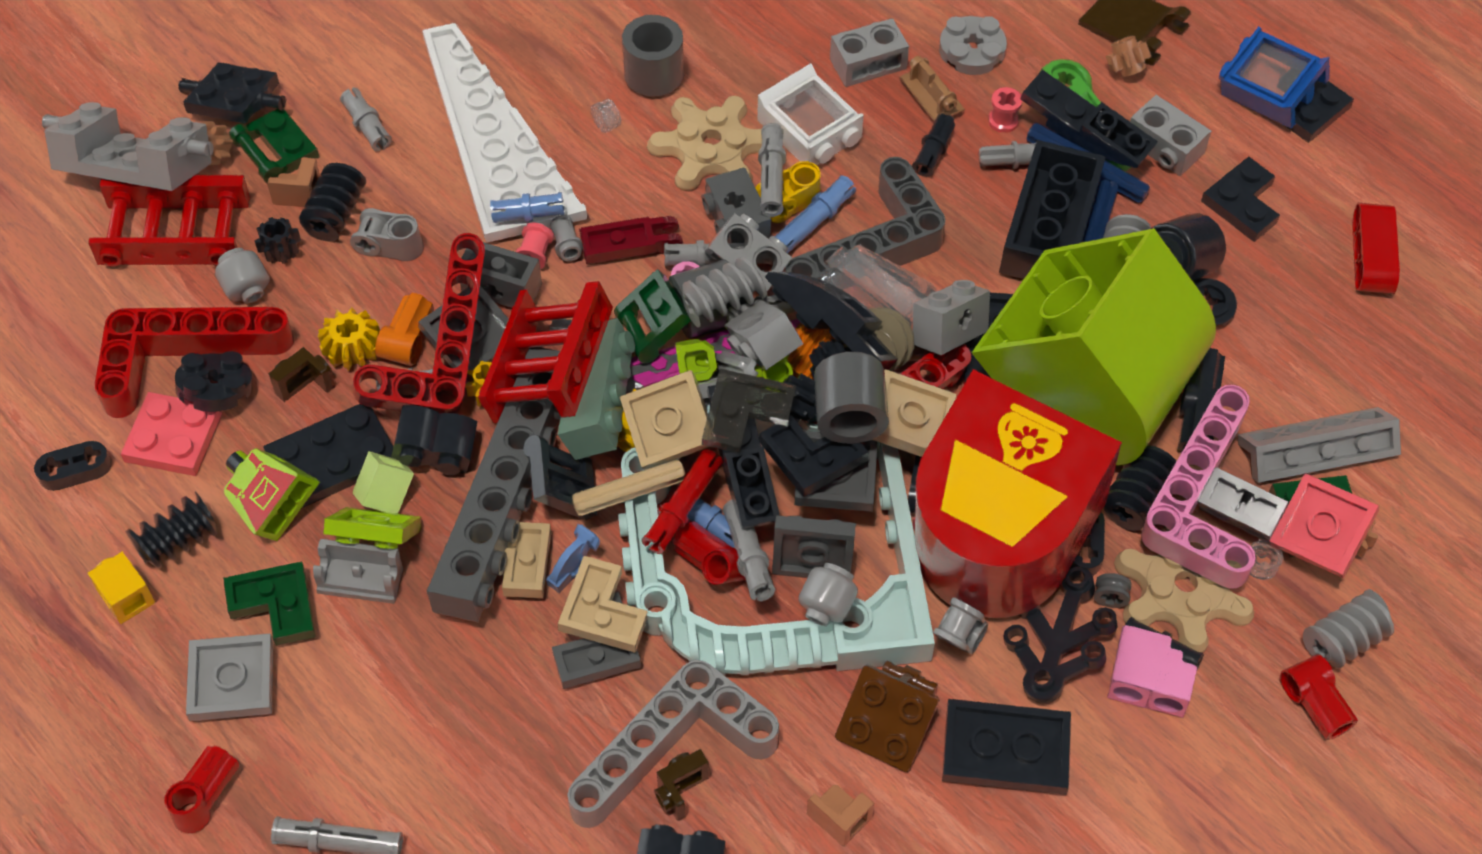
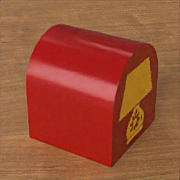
(1007, 498)

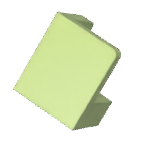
(382, 483)

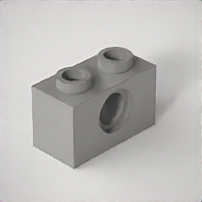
(763, 334)

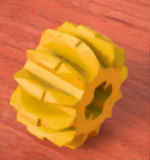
(349, 338)

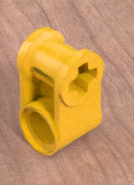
(799, 187)

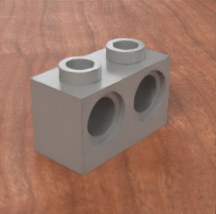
(869, 52)
(1178, 135)
(753, 245)
(1242, 504)

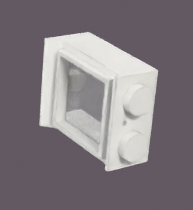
(812, 116)

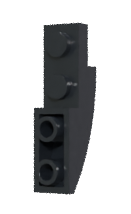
(1090, 127)
(828, 307)
(749, 479)

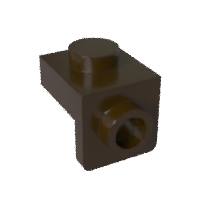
(297, 372)
(680, 775)

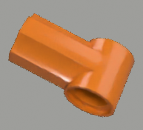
(403, 338)

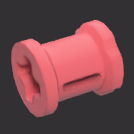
(1004, 114)
(535, 241)

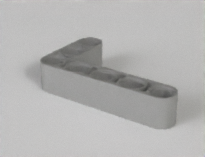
(666, 732)

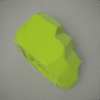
(696, 356)

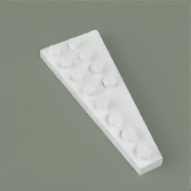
(492, 137)

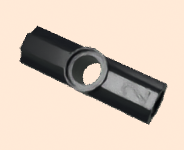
(1199, 393)

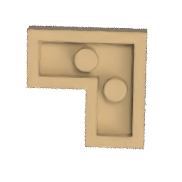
(527, 561)
(592, 612)

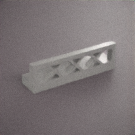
(1322, 444)

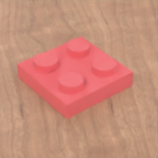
(170, 435)
(1324, 525)

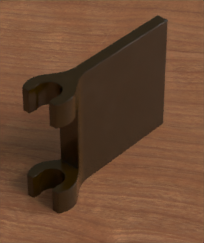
(1135, 18)

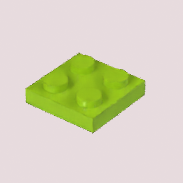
(384, 528)

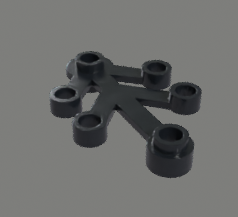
(1061, 640)

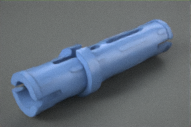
(822, 207)

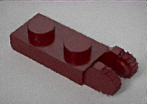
(628, 238)

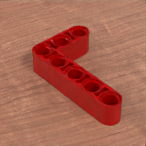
(177, 332)
(447, 342)

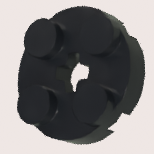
(197, 371)

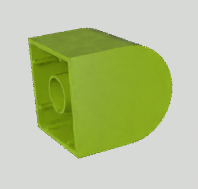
(1103, 335)

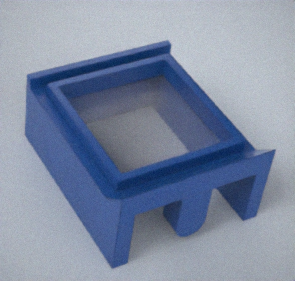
(1272, 76)

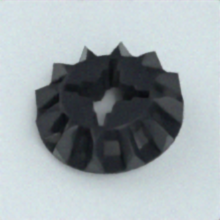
(1219, 296)

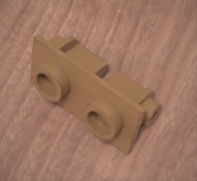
(930, 89)

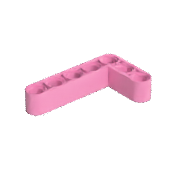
(1190, 484)

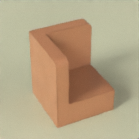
(294, 188)
(840, 813)

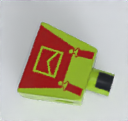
(267, 491)

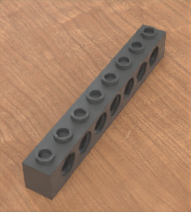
(504, 459)

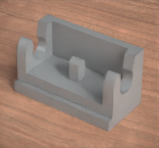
(358, 571)

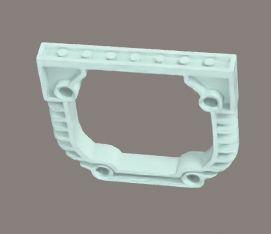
(891, 622)

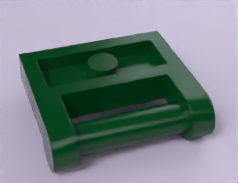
(281, 137)
(661, 311)

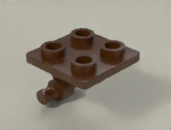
(889, 713)

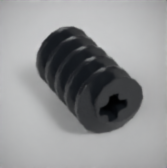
(332, 201)
(1138, 487)
(172, 531)

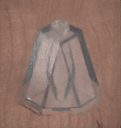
(876, 280)

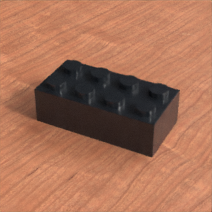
(1051, 205)

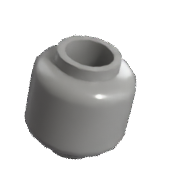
(242, 275)
(828, 594)

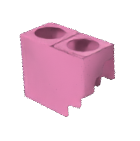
(1151, 673)

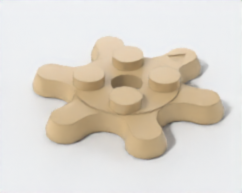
(703, 158)
(1184, 610)

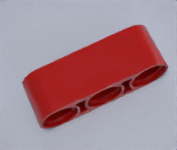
(1375, 248)

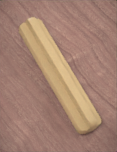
(628, 487)

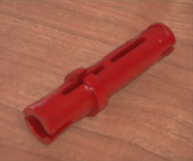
(674, 513)

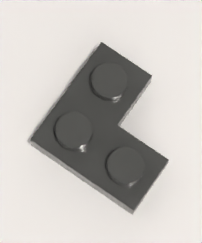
(590, 660)

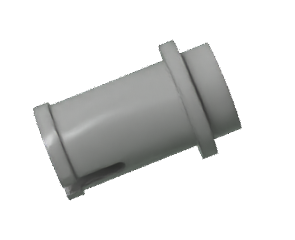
(568, 244)

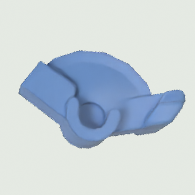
(570, 560)

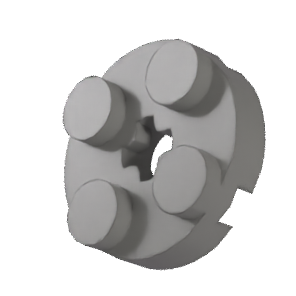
(974, 29)

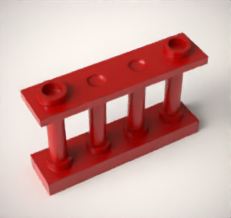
(197, 192)
(569, 368)

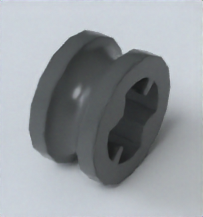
(1112, 590)

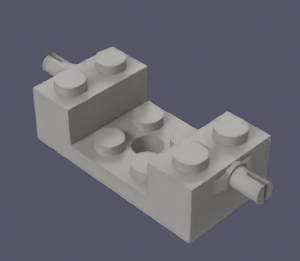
(92, 145)

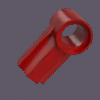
(708, 554)
(1314, 686)
(202, 787)

